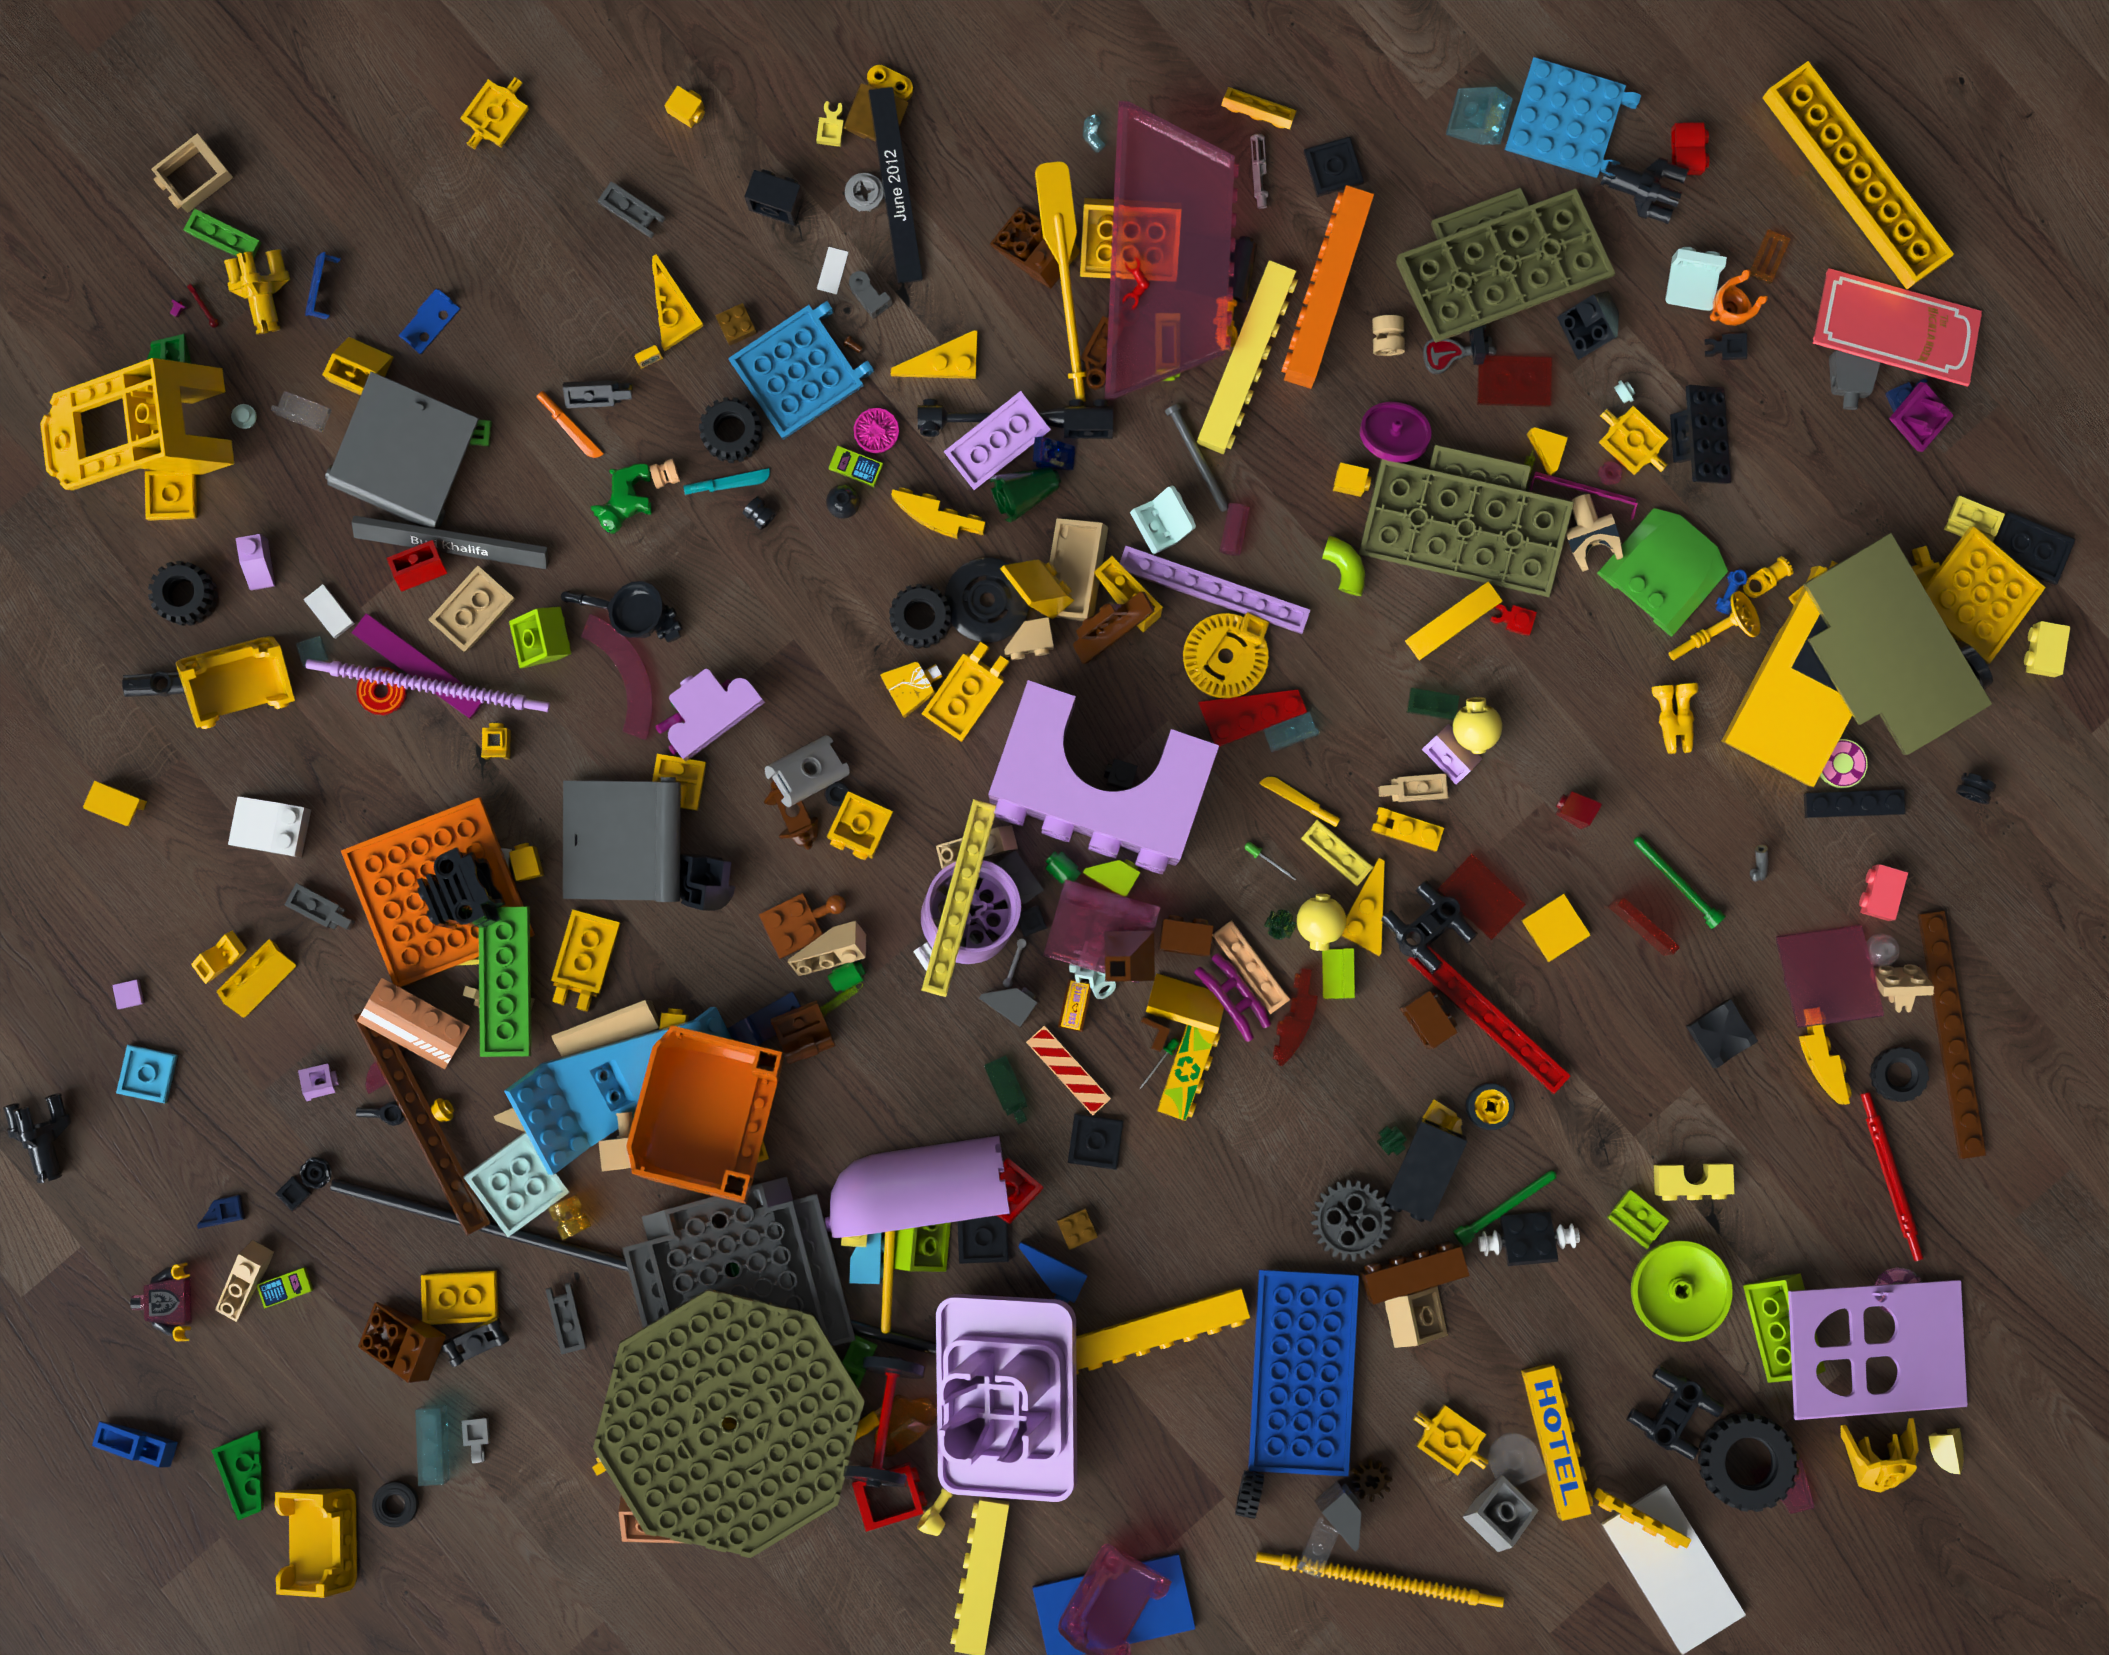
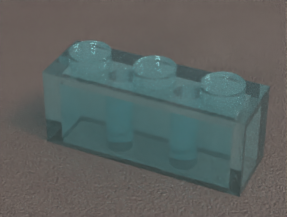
(432, 1445)

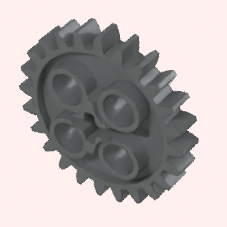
(1369, 1207)

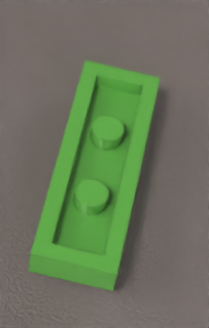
(220, 234)

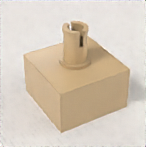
(614, 1151)

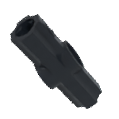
(146, 684)

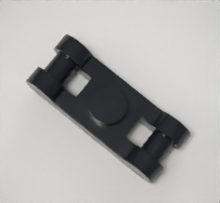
(475, 1341)

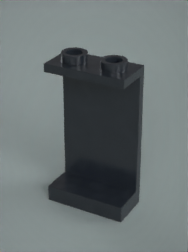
(1426, 1170)

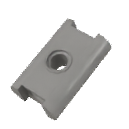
(796, 782)

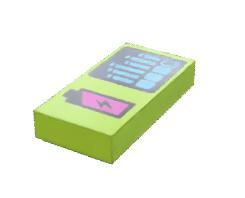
(855, 466)
(285, 1287)

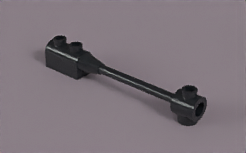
(1076, 419)

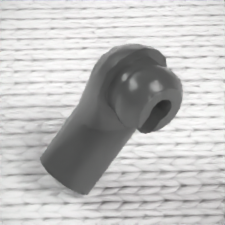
(1762, 860)

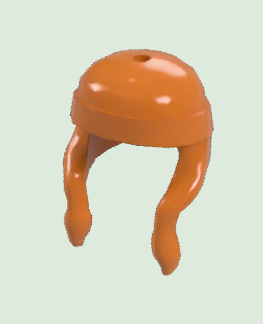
(1736, 301)

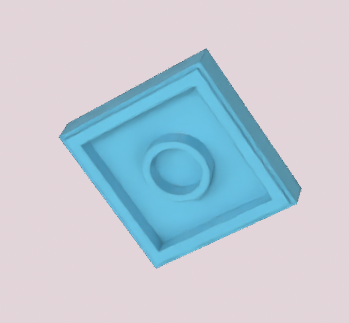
(147, 1074)

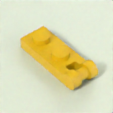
(1408, 829)

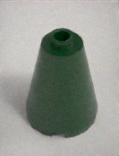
(1023, 490)

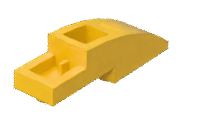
(927, 512)
(1826, 1068)

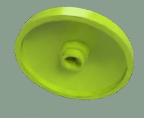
(1704, 1293)

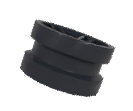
(1976, 788)

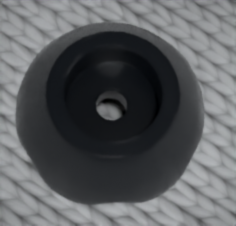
(308, 1176)

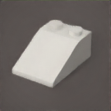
(269, 826)

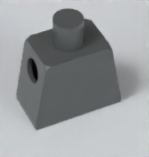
(1852, 377)

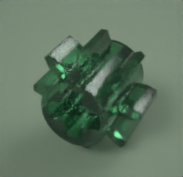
(1280, 924)
(1392, 1140)

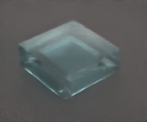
(312, 649)

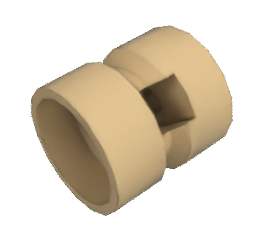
(1388, 335)

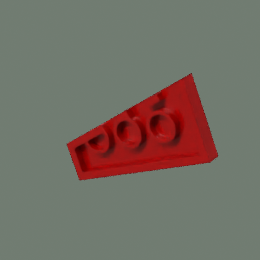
(1245, 715)

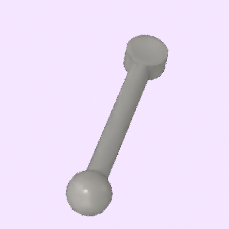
(1021, 943)

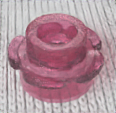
(1616, 473)

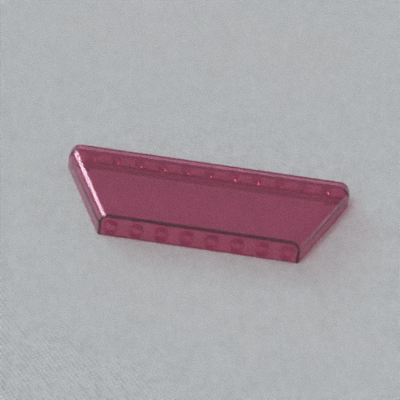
(1178, 221)

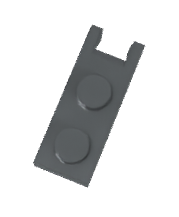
(629, 208)
(566, 1320)

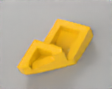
(1443, 1116)

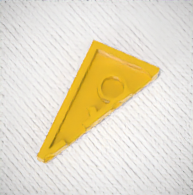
(675, 313)
(949, 360)
(1365, 915)

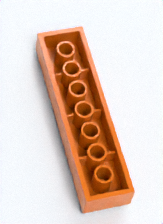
(1330, 279)

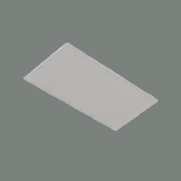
(832, 270)

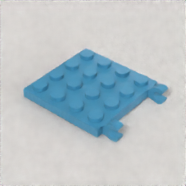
(1567, 117)
(798, 370)

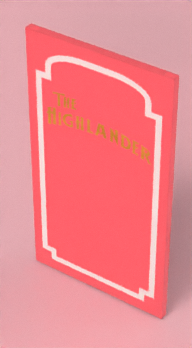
(1897, 327)

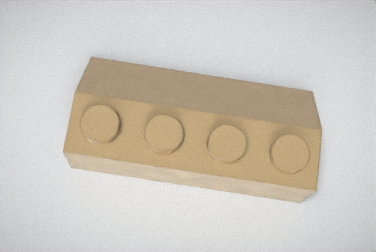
(608, 1029)

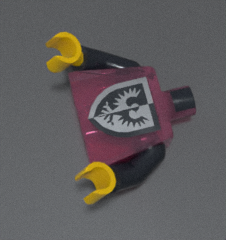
(167, 1302)

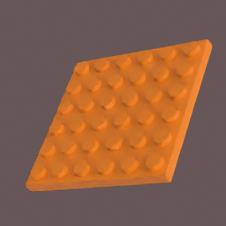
(387, 886)

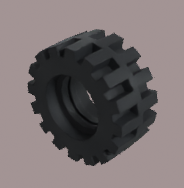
(1249, 1494)

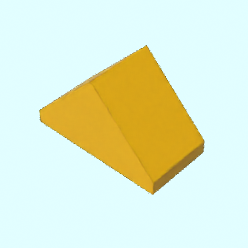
(1548, 448)

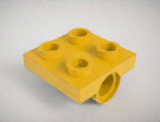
(688, 772)

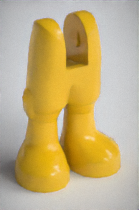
(1679, 723)

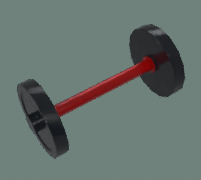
(893, 1368)

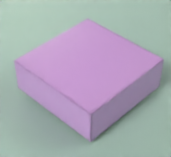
(128, 994)

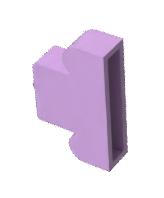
(708, 710)

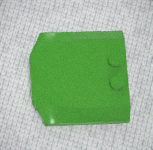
(1666, 568)

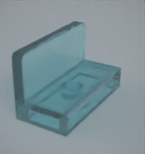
(1290, 732)

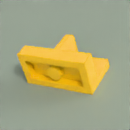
(113, 803)

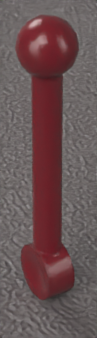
(212, 321)

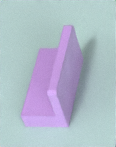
(1450, 755)

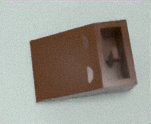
(1024, 245)
(401, 1343)

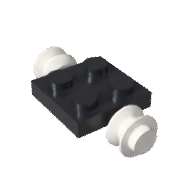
(1529, 1239)

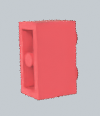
(1883, 892)

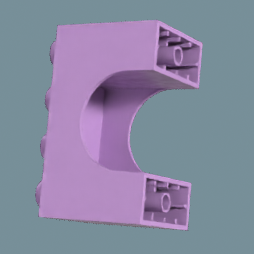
(1144, 819)

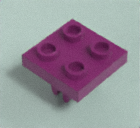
(1921, 417)

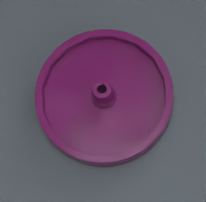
(1395, 432)

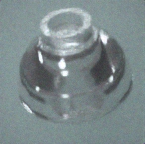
(1883, 950)

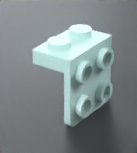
(1694, 278)
(1164, 520)

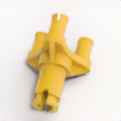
(256, 288)

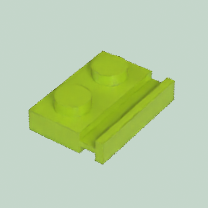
(1638, 1219)

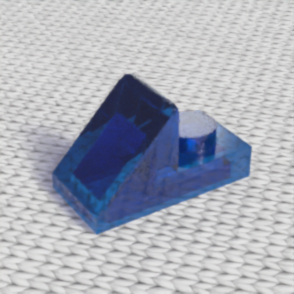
(1053, 454)

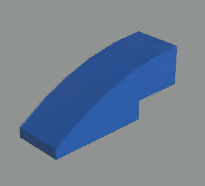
(134, 1444)

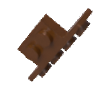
(1110, 625)

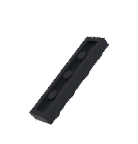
(1854, 803)

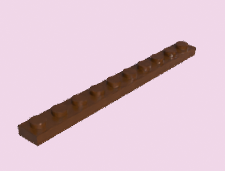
(1951, 1035)
(425, 1129)

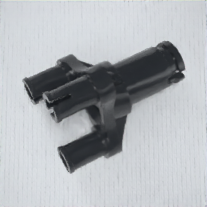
(1646, 187)
(39, 1137)

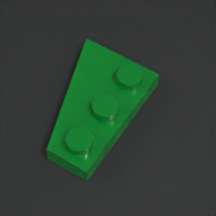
(242, 1473)

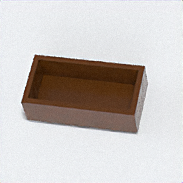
(1414, 1273)

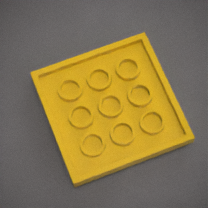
(1982, 593)

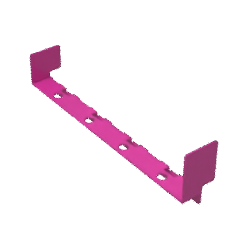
(1592, 490)

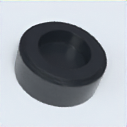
(836, 793)

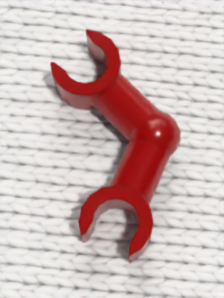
(1142, 285)

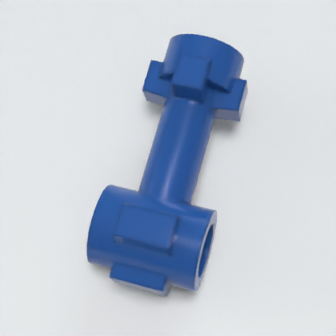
(1735, 579)

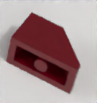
(1577, 809)

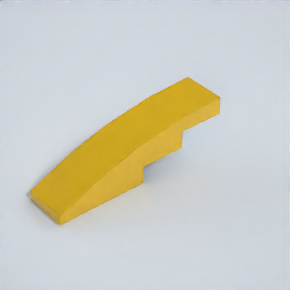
(1453, 620)

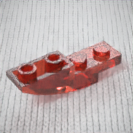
(1294, 1029)

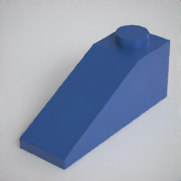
(1058, 1276)

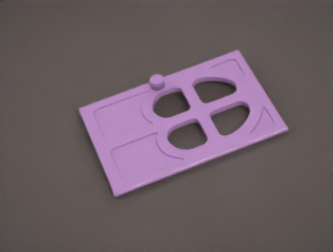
(1924, 1347)

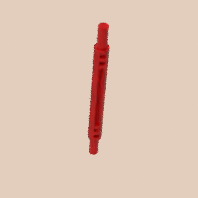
(1892, 1176)

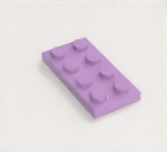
(997, 440)

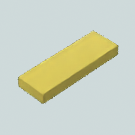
(1337, 853)

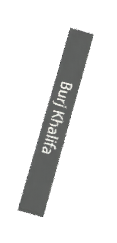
(450, 542)

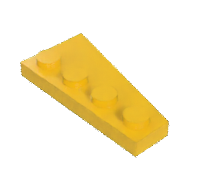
(1649, 1523)

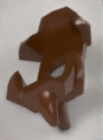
(799, 828)

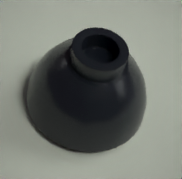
(843, 501)

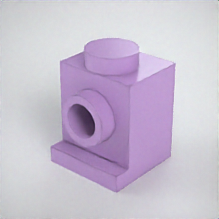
(312, 1076)

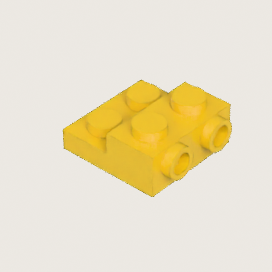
(859, 826)

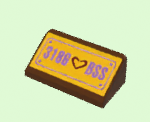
(1075, 1005)

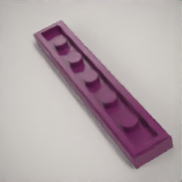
(410, 660)

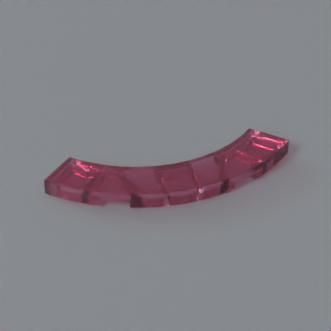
(632, 671)

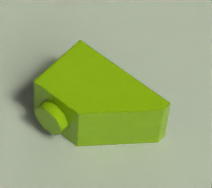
(1115, 875)

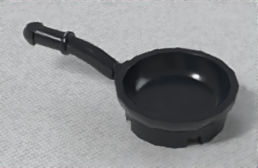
(633, 610)

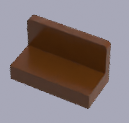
(1160, 1036)

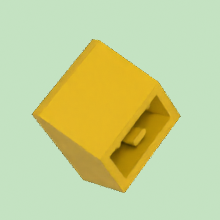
(352, 364)

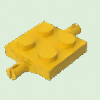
(494, 113)
(1633, 440)
(1450, 1440)

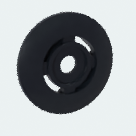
(966, 610)

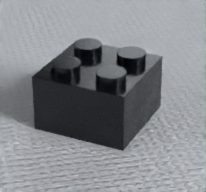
(774, 196)

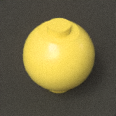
(1477, 726)
(1321, 921)

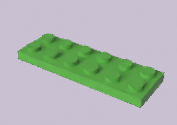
(505, 985)

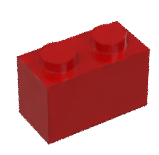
(416, 565)

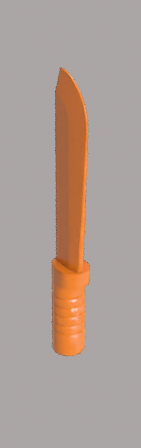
(570, 427)

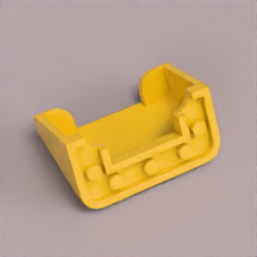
(235, 679)
(319, 1542)

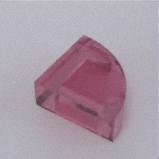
(374, 1079)

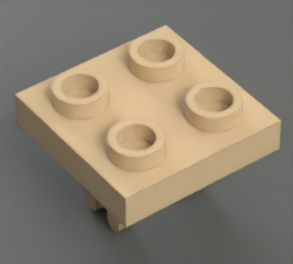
(1903, 985)

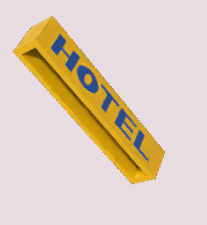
(1556, 1441)

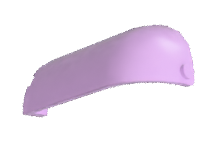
(919, 1188)

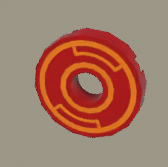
(380, 706)

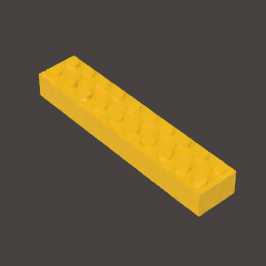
(1857, 175)

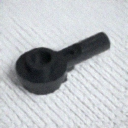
(389, 1113)

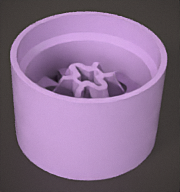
(1000, 888)

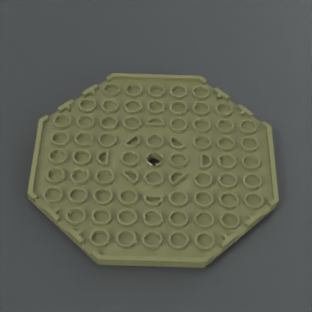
(716, 1484)

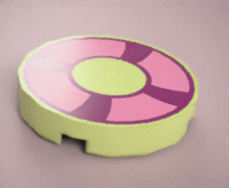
(1846, 765)

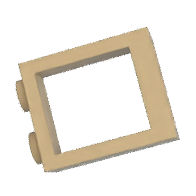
(181, 156)

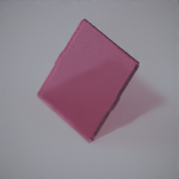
(1829, 976)

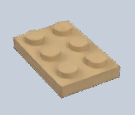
(471, 609)

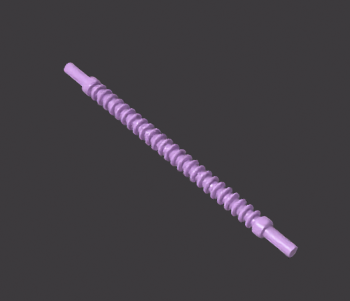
(518, 701)

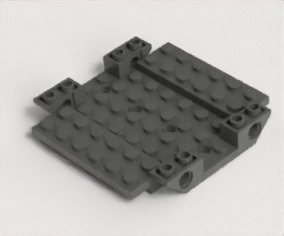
(772, 1239)

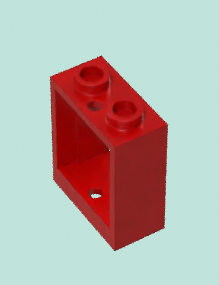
(866, 1509)

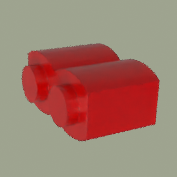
(1688, 147)

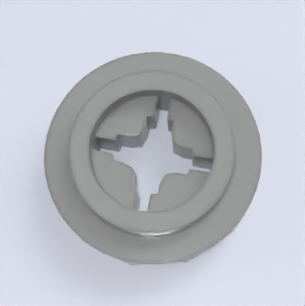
(854, 187)

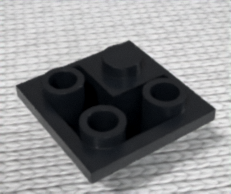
(1590, 323)

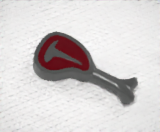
(1442, 354)

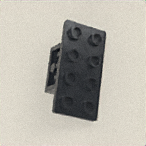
(1702, 435)

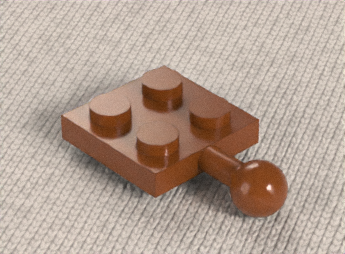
(795, 925)

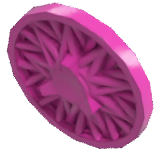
(876, 430)

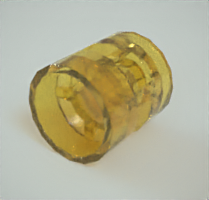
(573, 1225)

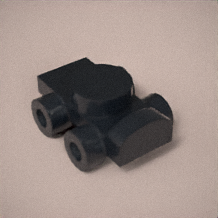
(670, 627)

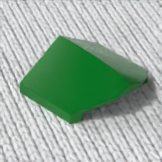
(171, 349)

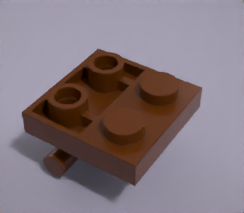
(803, 1032)

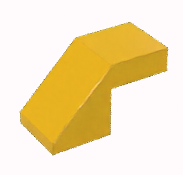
(219, 957)

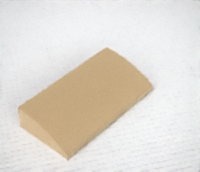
(1075, 555)

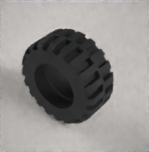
(1783, 1461)

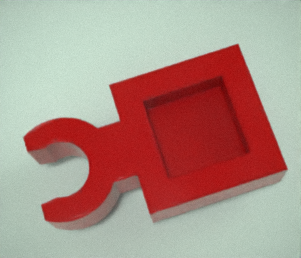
(1518, 619)

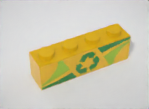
(1187, 1072)

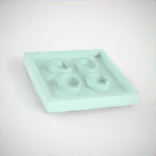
(515, 1185)

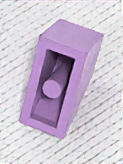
(255, 561)

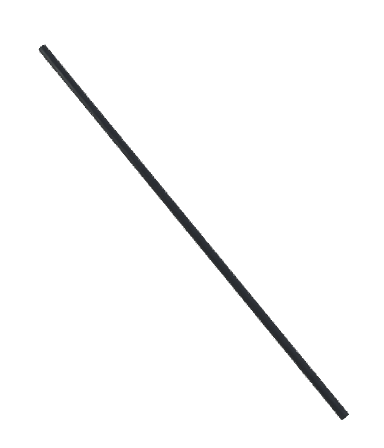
(578, 1251)

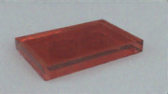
(1514, 381)
(1482, 896)
(1644, 926)

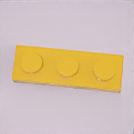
(1258, 108)

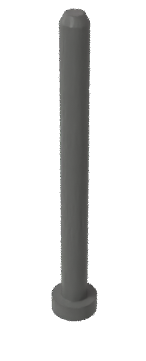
(1174, 412)

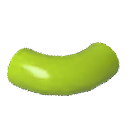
(1349, 564)

